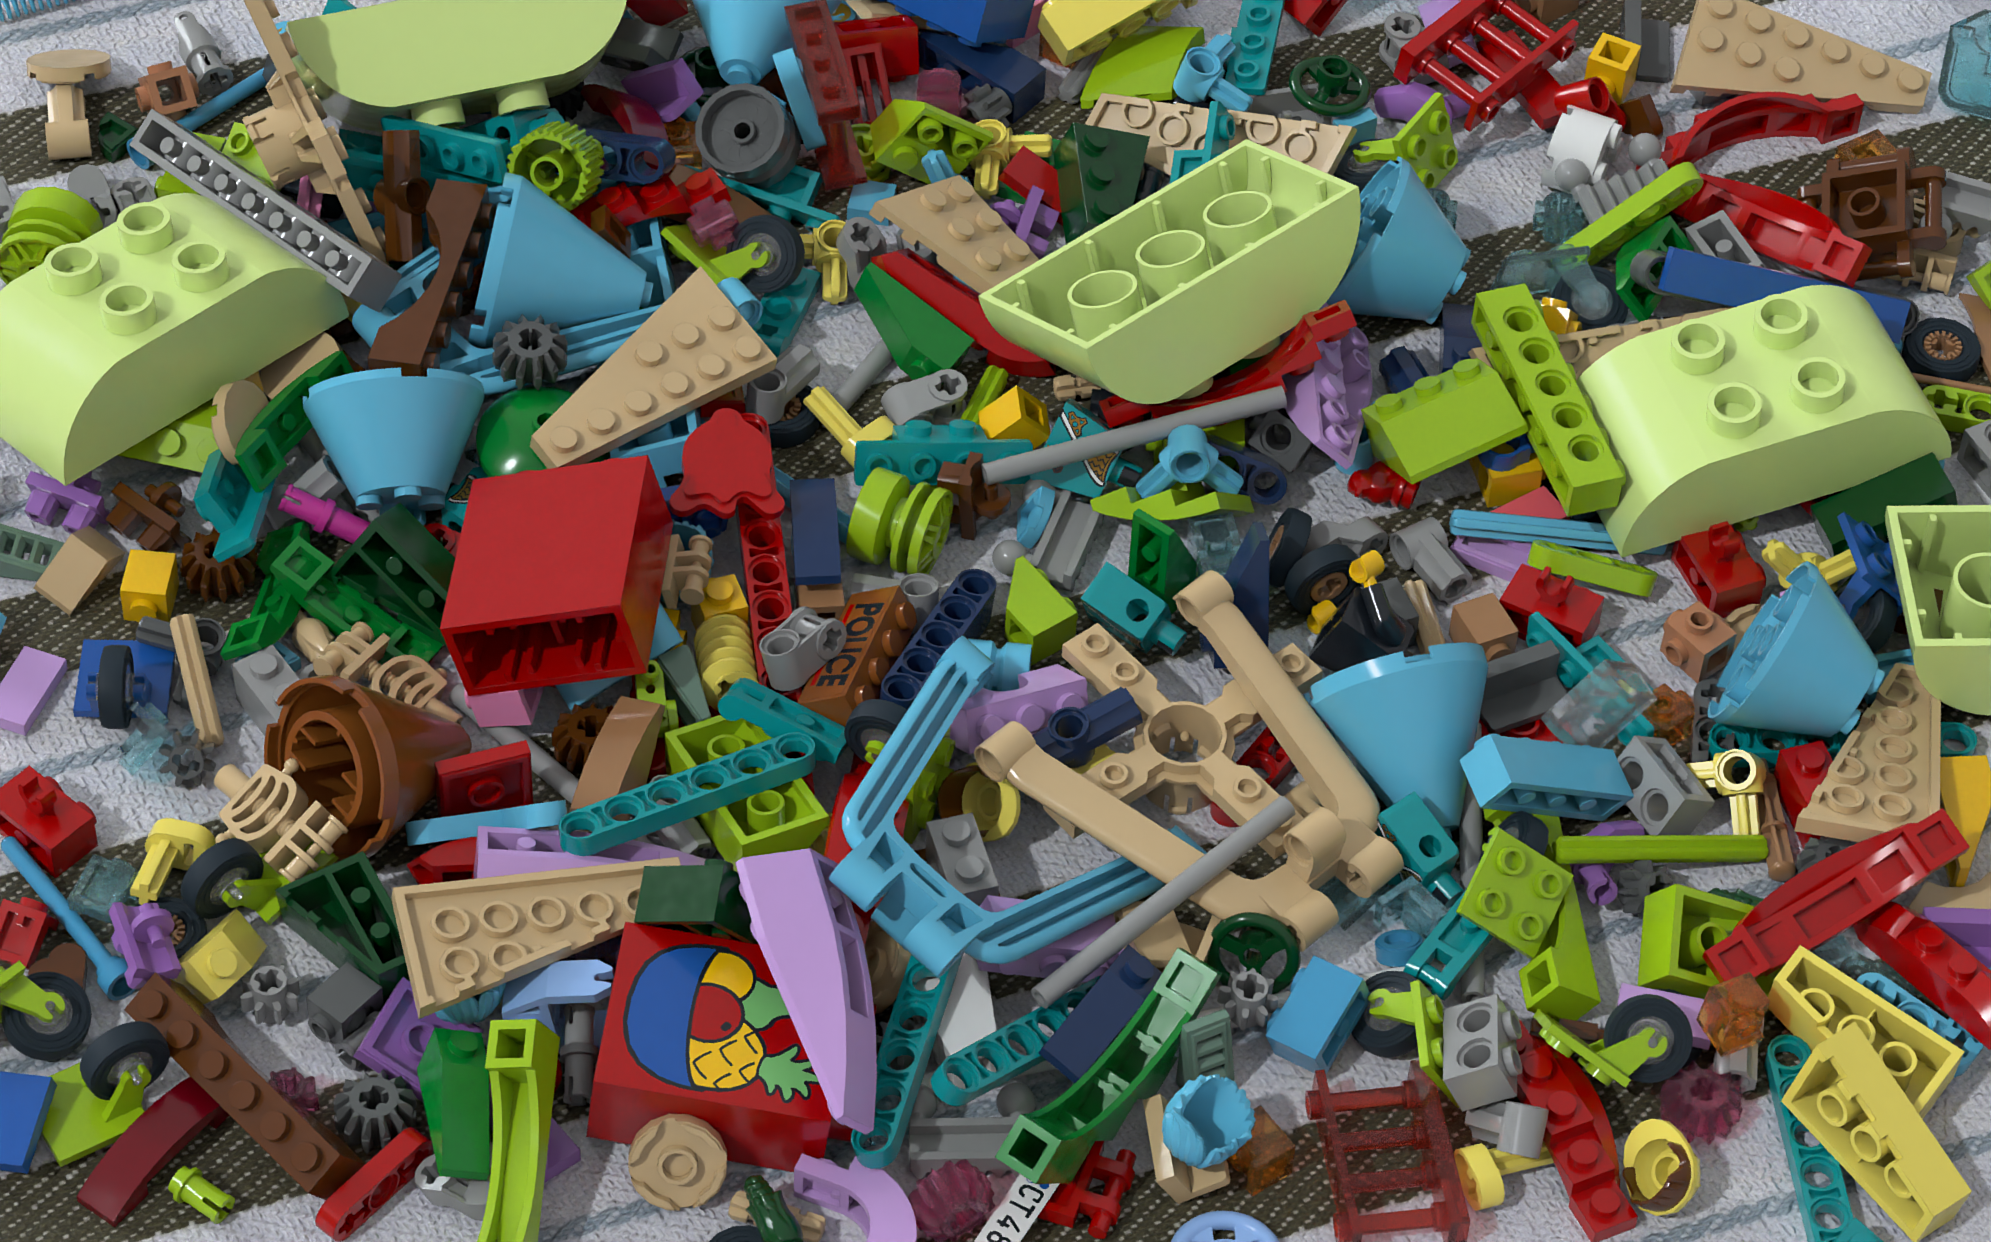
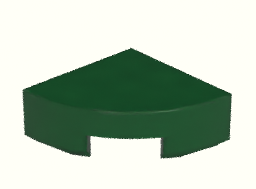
(114, 136)

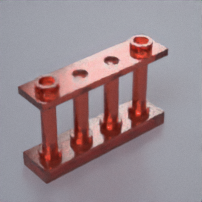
(829, 92)
(1426, 1133)

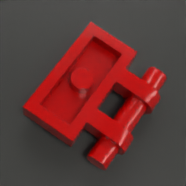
(1075, 1198)

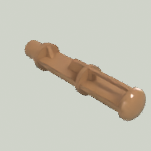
(1773, 827)

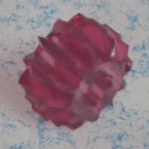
(941, 89)
(1701, 1102)
(951, 1201)

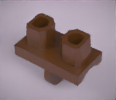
(971, 494)
(162, 528)

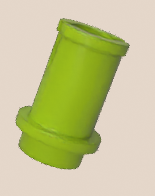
(199, 1193)

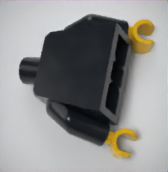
(1362, 625)

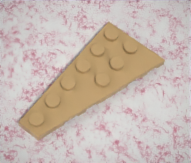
(1185, 126)
(498, 928)

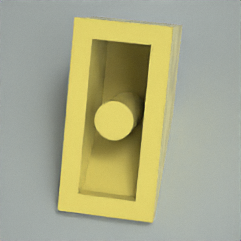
(220, 958)

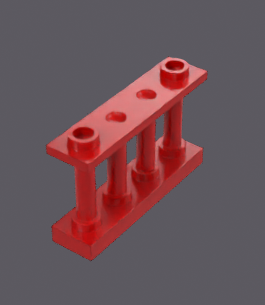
(1472, 18)

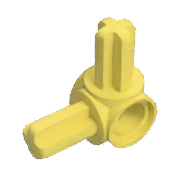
(999, 153)
(828, 260)
(1785, 560)
(1743, 795)

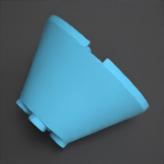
(1403, 250)
(395, 433)
(1798, 664)

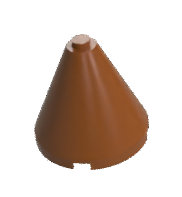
(361, 756)

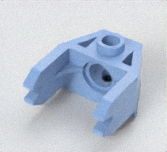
(552, 987)

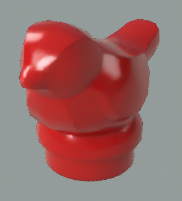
(1382, 486)

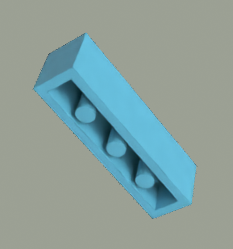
(1546, 777)

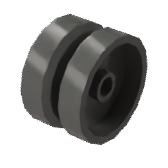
(748, 135)

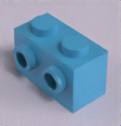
(1317, 1015)

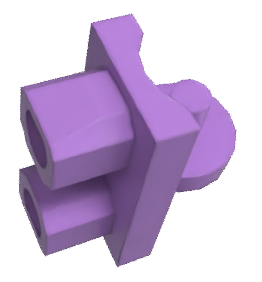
(1029, 217)
(78, 498)
(145, 942)

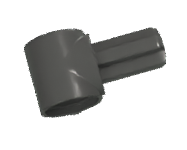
(159, 634)

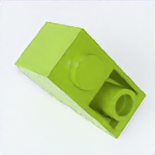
(1038, 612)

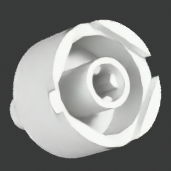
(1587, 138)

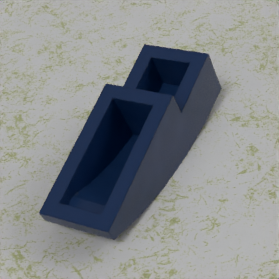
(815, 531)

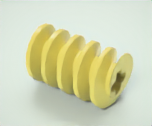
(723, 655)

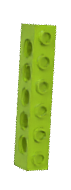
(1546, 393)

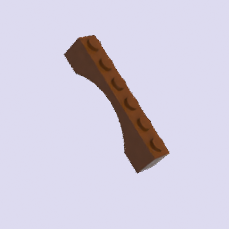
(456, 228)
(277, 1123)

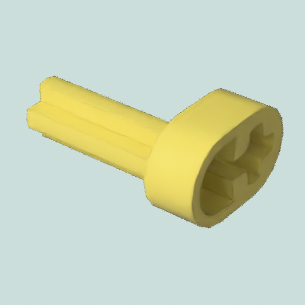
(842, 425)
(169, 848)
(1482, 1170)

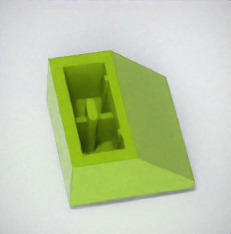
(912, 128)

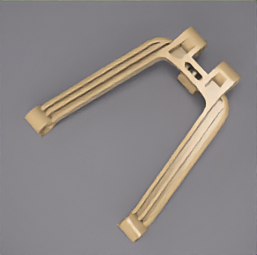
(1325, 844)

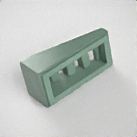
(23, 542)
(684, 685)
(1209, 1055)

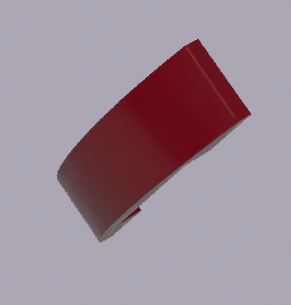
(630, 111)
(146, 1147)

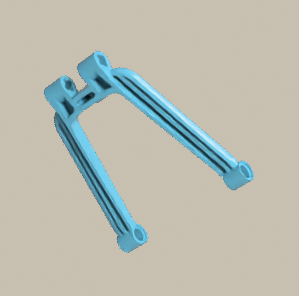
(587, 343)
(920, 905)

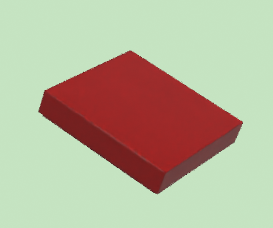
(485, 780)

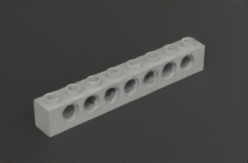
(266, 209)

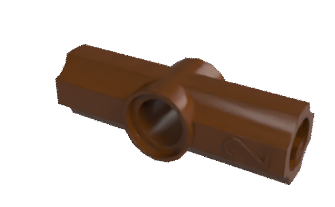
(402, 195)

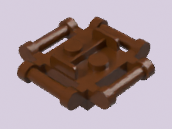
(1876, 206)

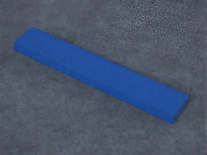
(1742, 283)

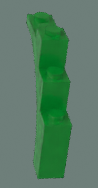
(1057, 1138)

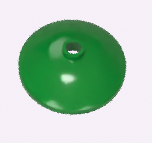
(507, 429)

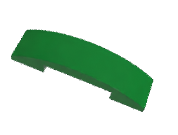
(283, 424)
(274, 606)
(339, 606)

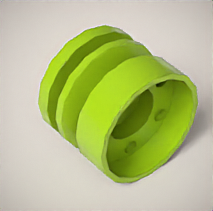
(40, 223)
(898, 523)

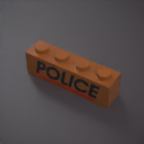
(877, 633)

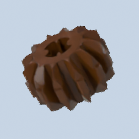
(212, 578)
(576, 735)

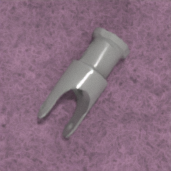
(202, 55)

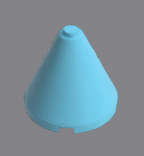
(746, 35)
(550, 267)
(1409, 722)

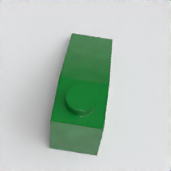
(1657, 237)
(910, 328)
(1159, 558)
(457, 1102)

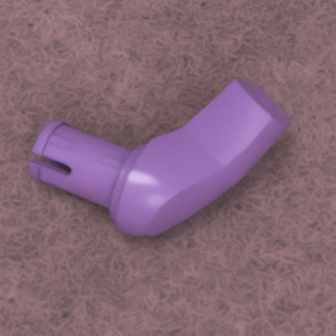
(1406, 100)
(1596, 876)

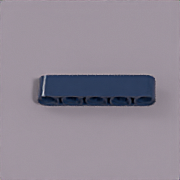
(960, 612)

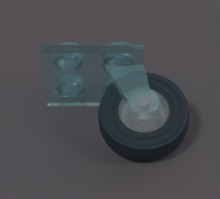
(1568, 278)

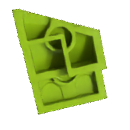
(1142, 64)
(1177, 503)

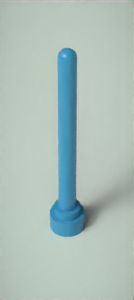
(209, 110)
(109, 968)

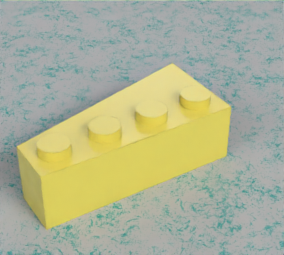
(1087, 26)
(1821, 1000)
(1876, 1133)

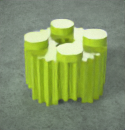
(572, 153)

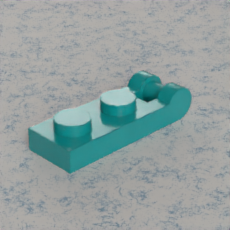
(786, 310)
(781, 716)
(1452, 942)

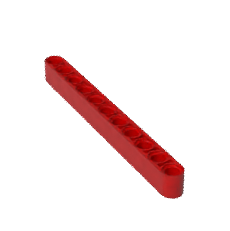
(765, 578)

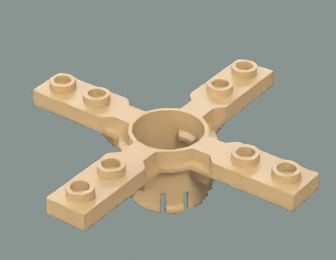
(294, 138)
(1215, 726)

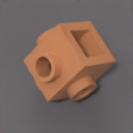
(181, 84)
(1697, 641)

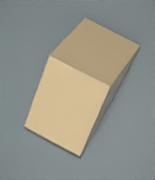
(78, 568)

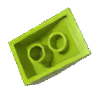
(1678, 930)

